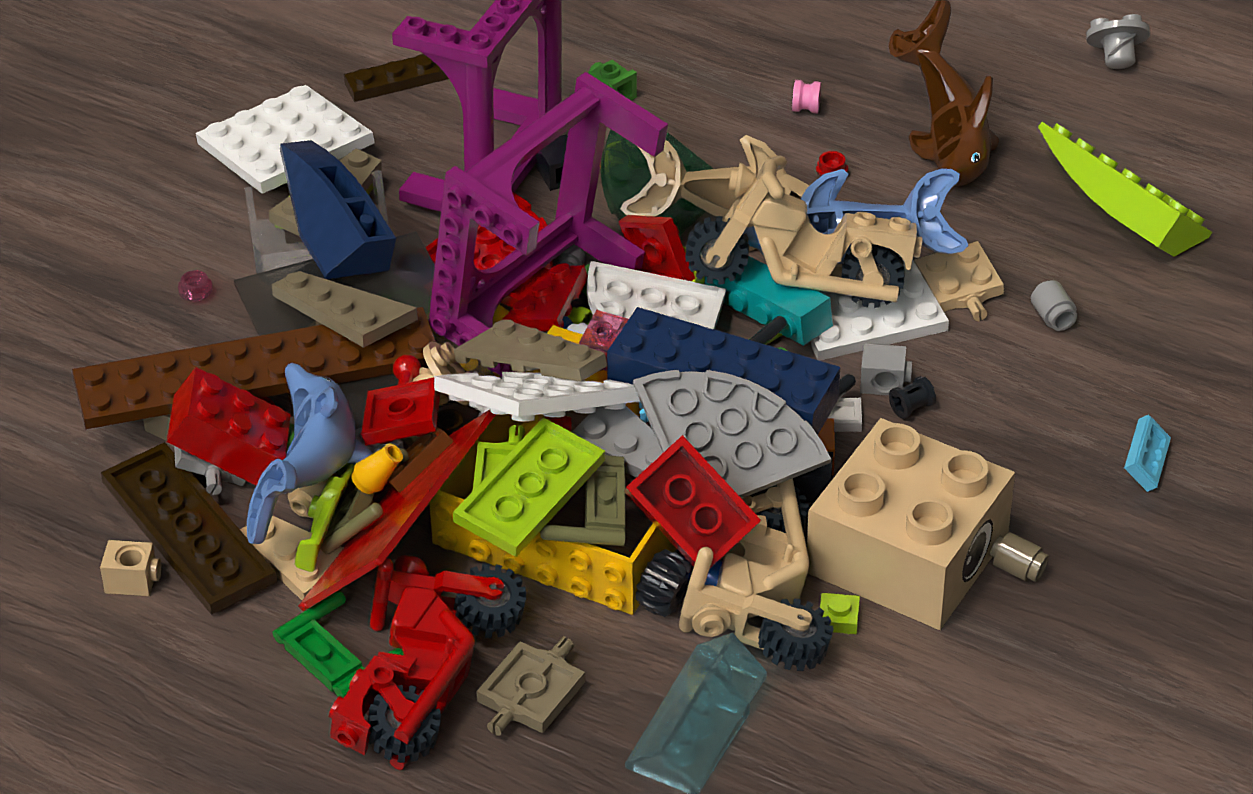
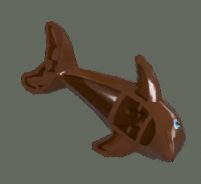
(959, 119)

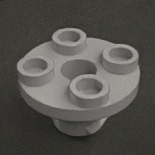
(1118, 39)

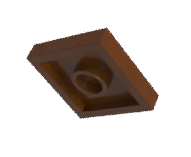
(421, 455)

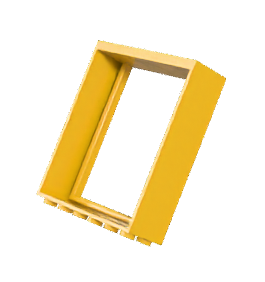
(569, 566)

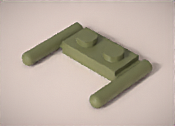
(602, 508)
(353, 515)

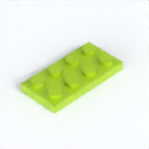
(529, 486)

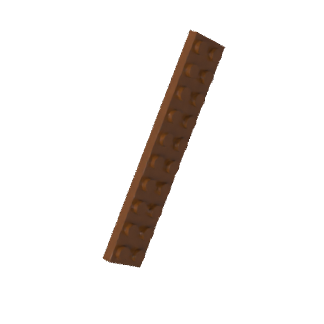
(147, 384)

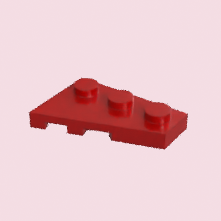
(550, 298)

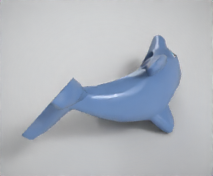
(920, 207)
(320, 446)

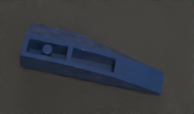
(335, 213)

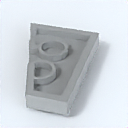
(621, 434)

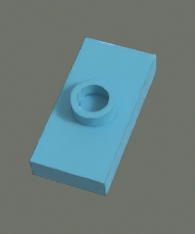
(1147, 453)

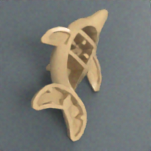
(702, 188)

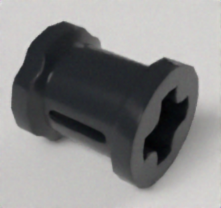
(912, 397)

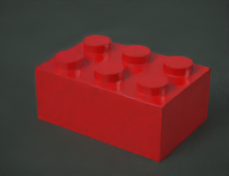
(227, 426)
(691, 503)

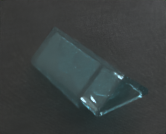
(699, 715)

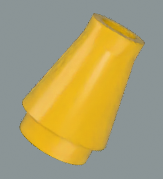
(375, 470)

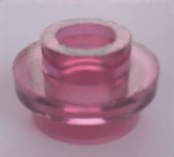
(195, 286)

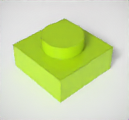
(842, 611)

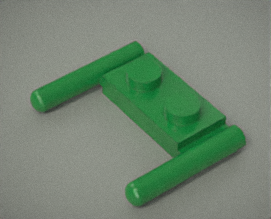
(318, 648)

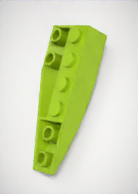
(1141, 209)

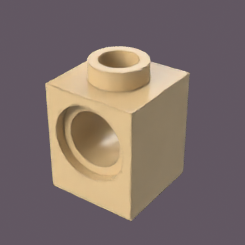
(129, 568)

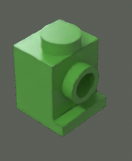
(616, 77)

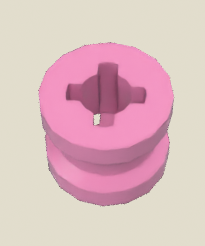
(806, 96)

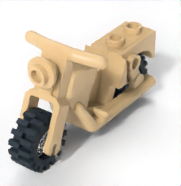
(796, 250)
(763, 579)

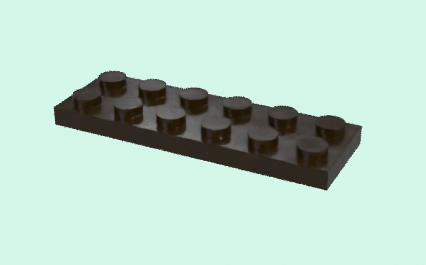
(189, 528)

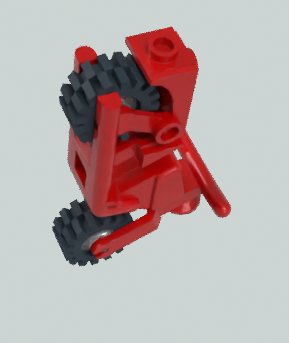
(413, 689)

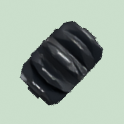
(664, 582)

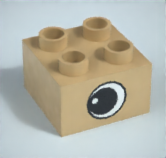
(909, 522)

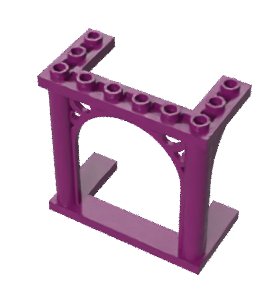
(471, 65)
(483, 196)

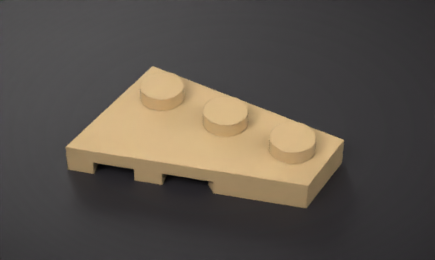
(280, 552)

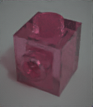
(602, 331)

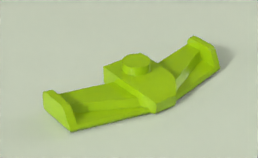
(322, 510)

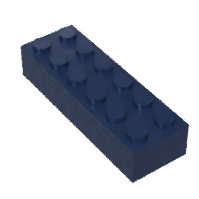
(664, 343)

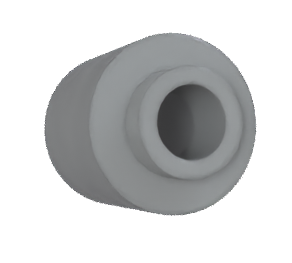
(1054, 305)

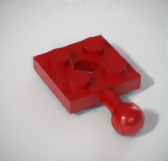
(661, 244)
(403, 408)

